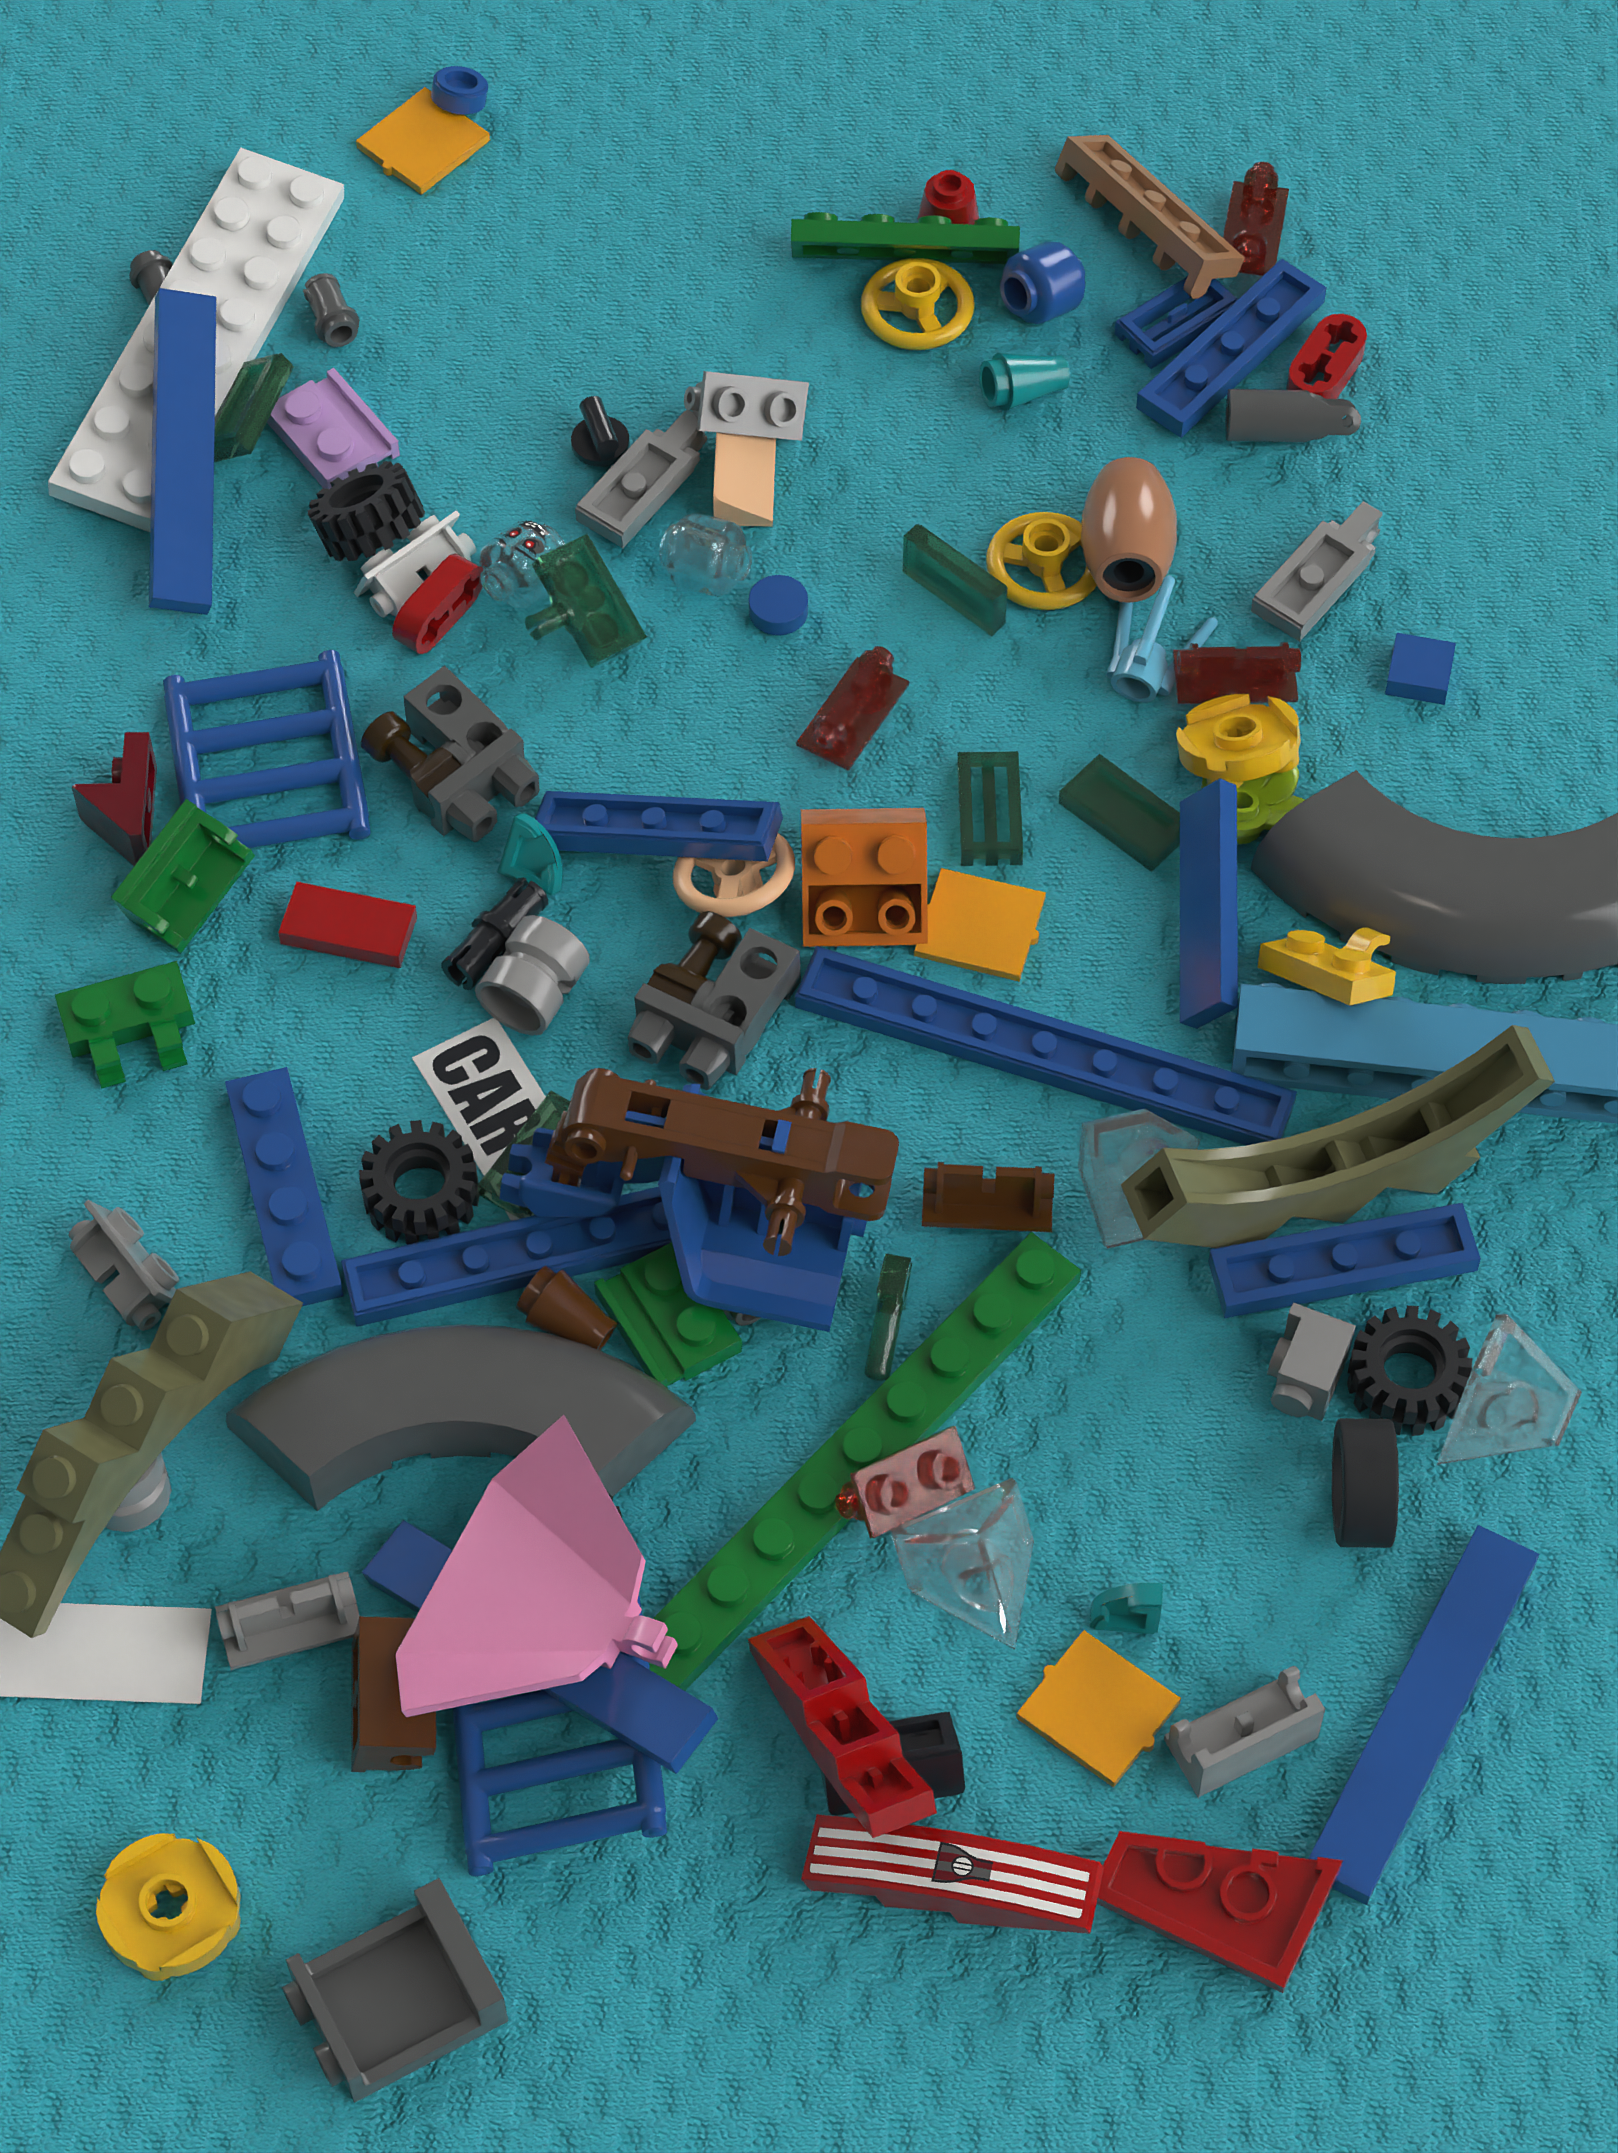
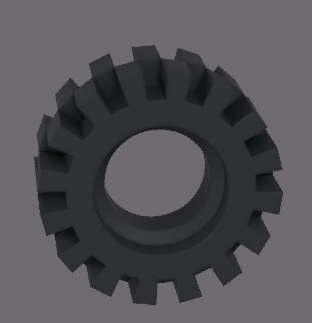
(366, 511)
(415, 1151)
(1415, 1337)

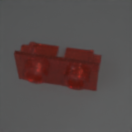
(1256, 218)
(1224, 671)
(854, 709)
(907, 1483)

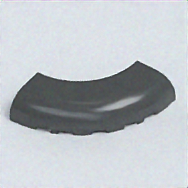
(1446, 893)
(451, 1397)

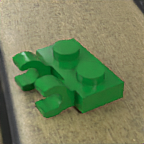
(125, 1011)

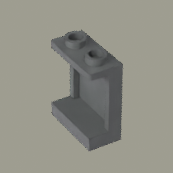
(396, 1995)

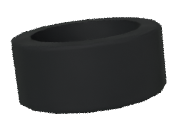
(1365, 1483)

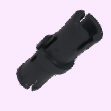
(491, 932)

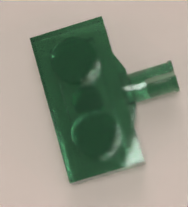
(584, 602)

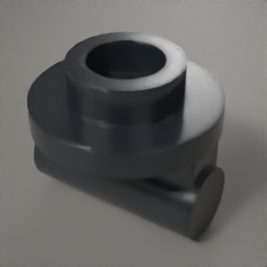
(598, 438)

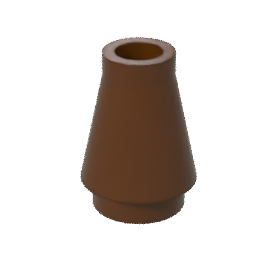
(564, 1310)

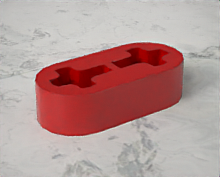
(1336, 366)
(438, 604)

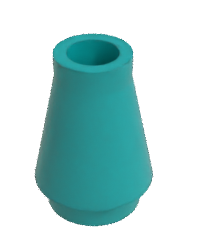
(1020, 378)

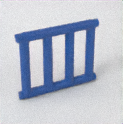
(334, 719)
(479, 1783)

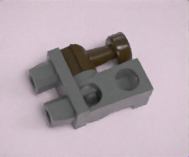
(471, 760)
(708, 1018)

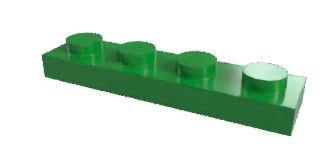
(884, 239)

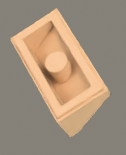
(744, 479)

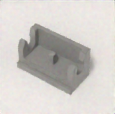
(1245, 1733)

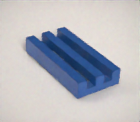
(1180, 326)

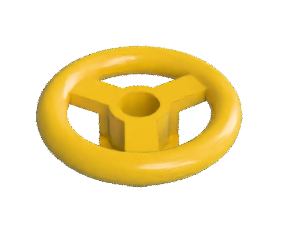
(916, 291)
(1046, 544)

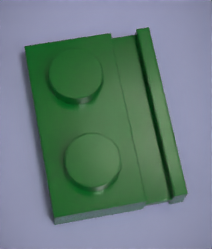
(662, 1324)

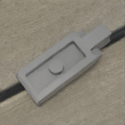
(642, 480)
(1318, 572)

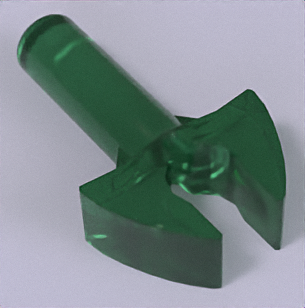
(892, 1300)

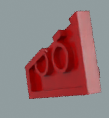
(1220, 1901)

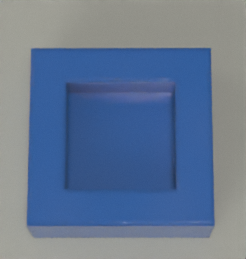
(1420, 668)

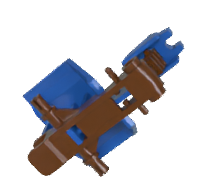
(748, 1192)

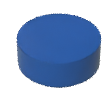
(459, 90)
(778, 605)

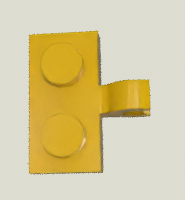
(1334, 972)

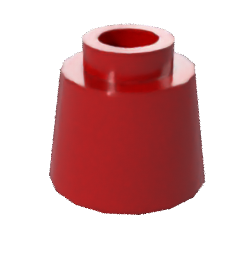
(950, 196)

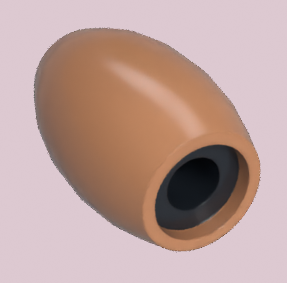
(1129, 529)

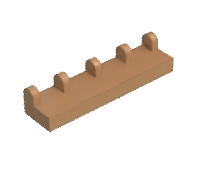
(1149, 208)

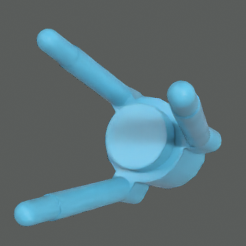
(1141, 668)

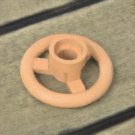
(736, 882)

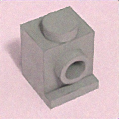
(1309, 1362)

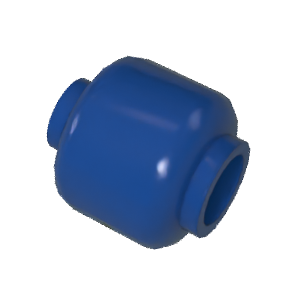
(1043, 282)

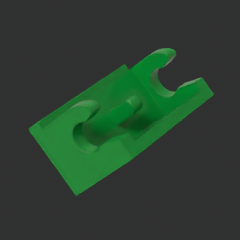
(182, 876)

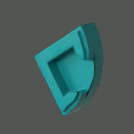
(532, 855)
(1128, 1608)

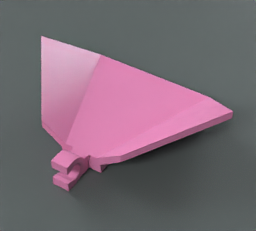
(531, 1589)

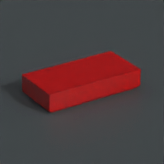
(348, 924)

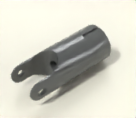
(1286, 416)

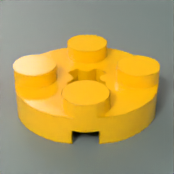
(1239, 739)
(162, 1945)

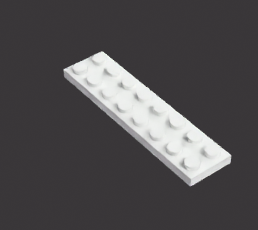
(247, 255)

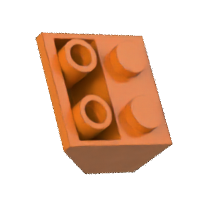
(864, 877)

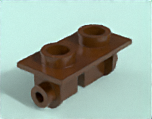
(964, 1199)

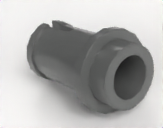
(149, 272)
(335, 320)

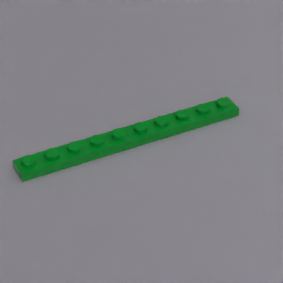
(898, 1414)

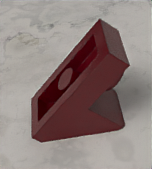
(125, 808)

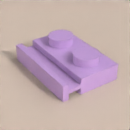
(331, 429)

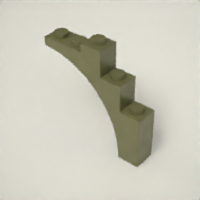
(1335, 1170)
(143, 1401)

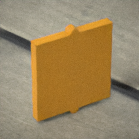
(422, 142)
(981, 924)
(1098, 1708)

